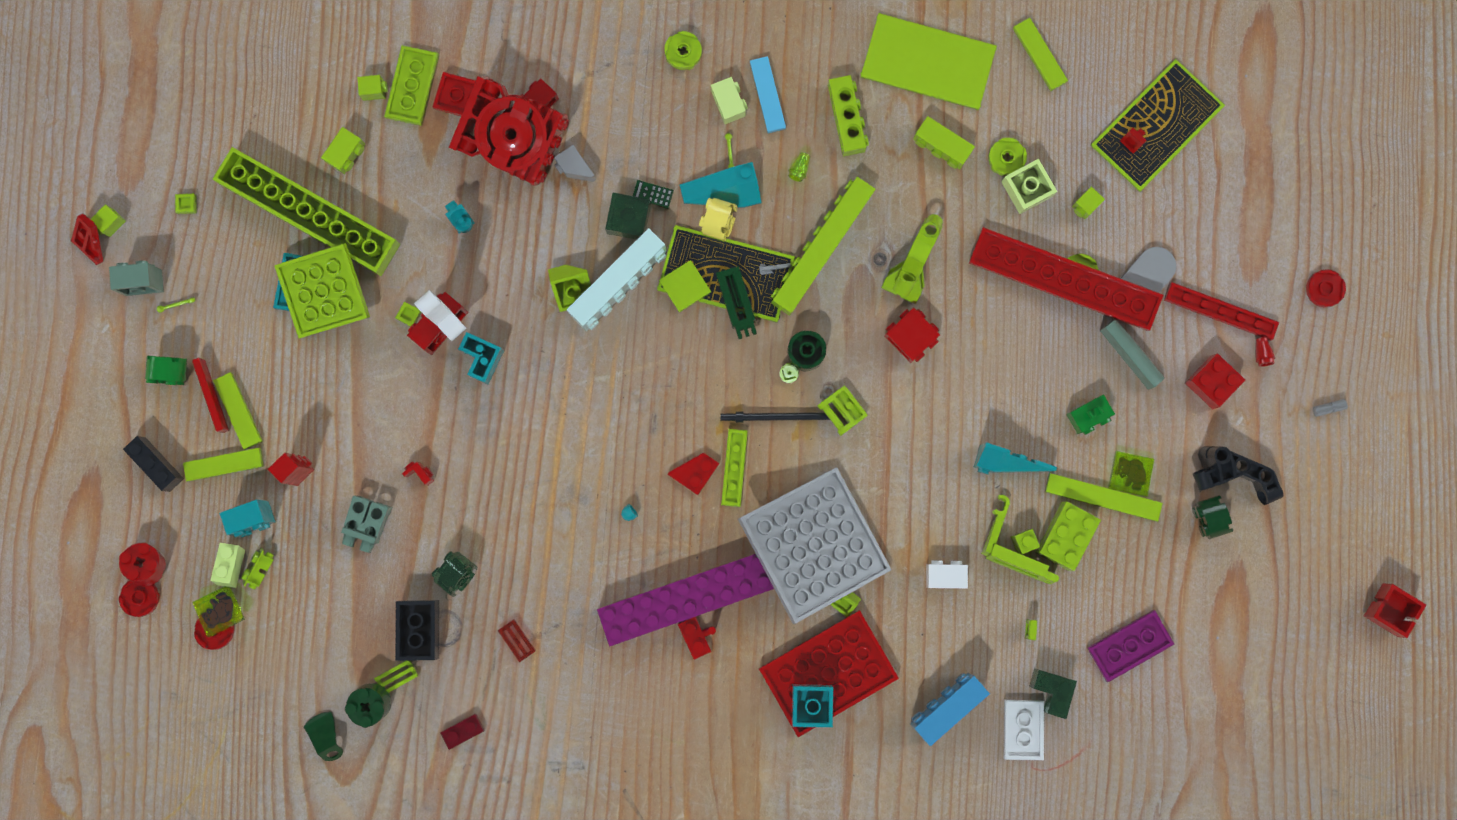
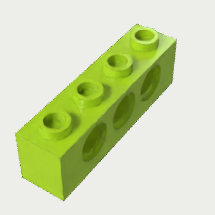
(845, 86)

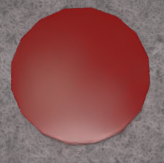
(1325, 288)
(138, 599)
(215, 641)

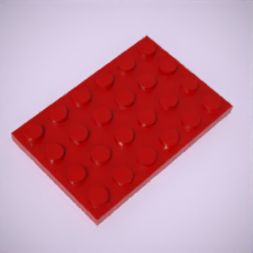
(840, 657)

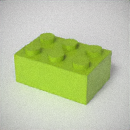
(1068, 536)

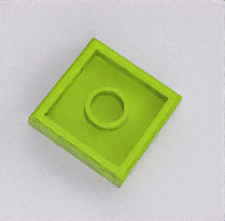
(685, 286)

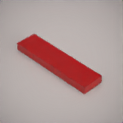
(210, 395)

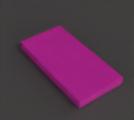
(1130, 646)

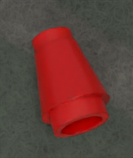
(1264, 352)

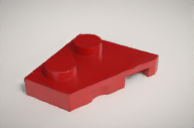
(86, 238)
(695, 472)

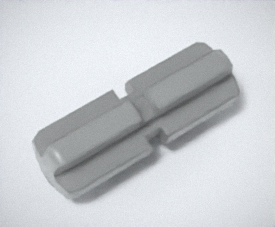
(767, 269)
(1330, 407)

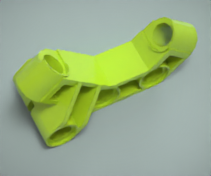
(908, 276)

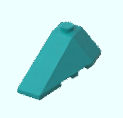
(732, 185)
(999, 460)

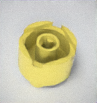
(718, 218)

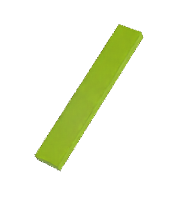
(1103, 497)

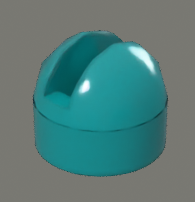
(629, 513)

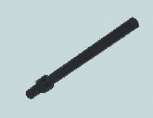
(739, 416)

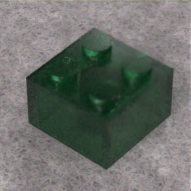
(627, 216)

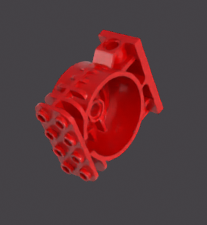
(547, 123)

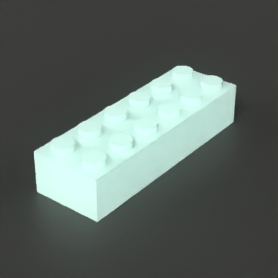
(617, 280)

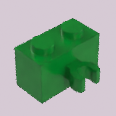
(1091, 414)

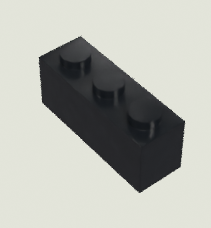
(153, 464)

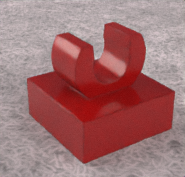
(1134, 139)

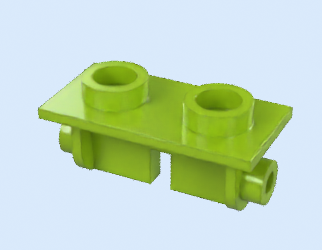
(259, 561)

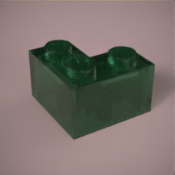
(1058, 690)

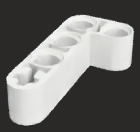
(440, 315)

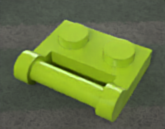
(847, 406)

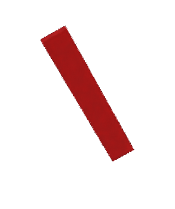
(1221, 311)

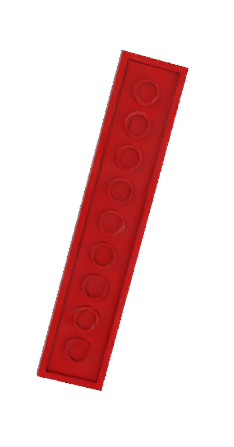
(1066, 279)

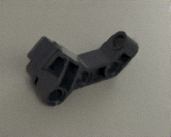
(1221, 466)

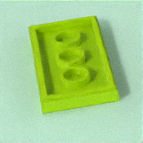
(411, 85)

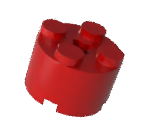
(132, 560)

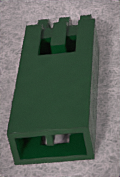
(736, 296)

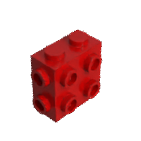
(912, 334)

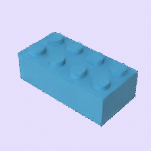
(949, 708)

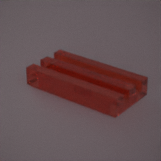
(514, 637)

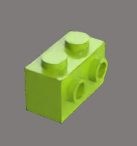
(343, 151)

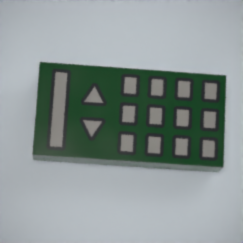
(658, 195)

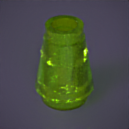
(799, 168)

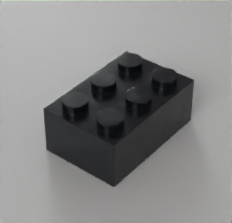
(417, 630)

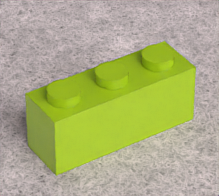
(943, 143)

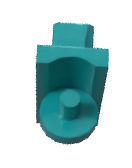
(459, 217)

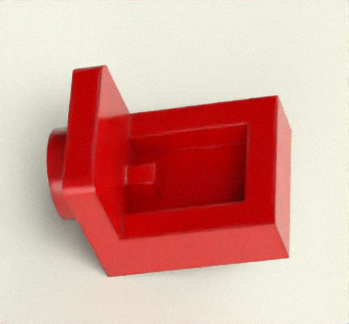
(423, 473)

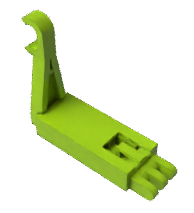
(1010, 558)

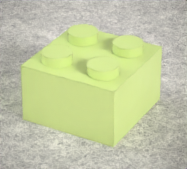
(1029, 186)

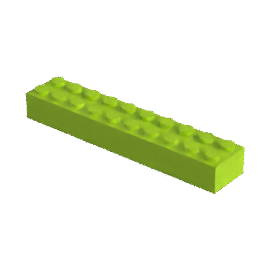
(306, 210)

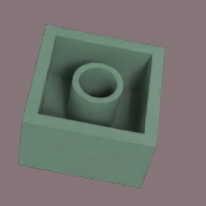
(136, 278)

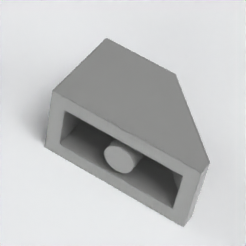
(573, 165)

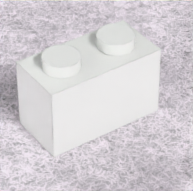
(946, 575)

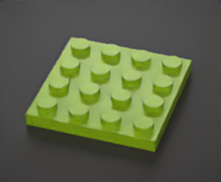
(322, 290)

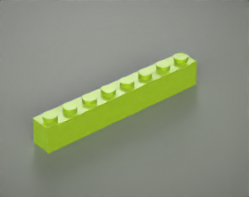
(823, 245)

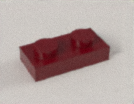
(462, 731)

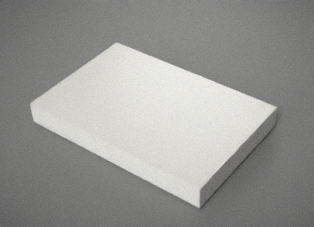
(1023, 729)

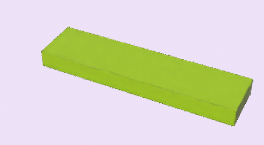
(1040, 54)
(237, 410)
(223, 464)
(734, 467)

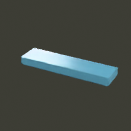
(767, 94)

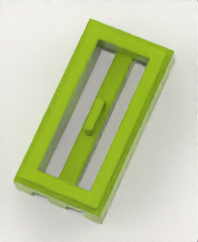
(411, 669)

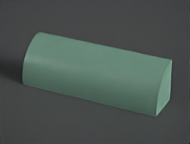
(1132, 354)

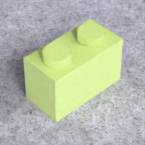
(728, 100)
(227, 565)

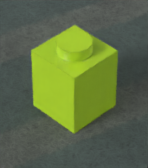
(372, 87)
(1087, 203)
(107, 221)
(1025, 541)

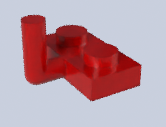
(695, 637)

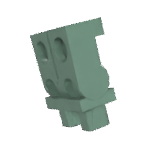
(365, 521)

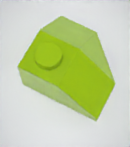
(568, 284)

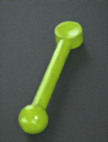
(728, 137)
(160, 308)

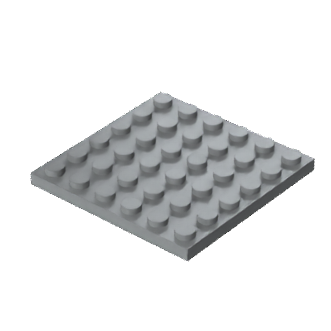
(814, 545)

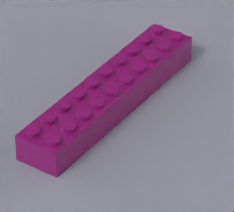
(684, 599)

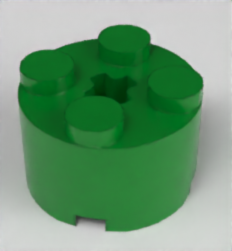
(165, 370)

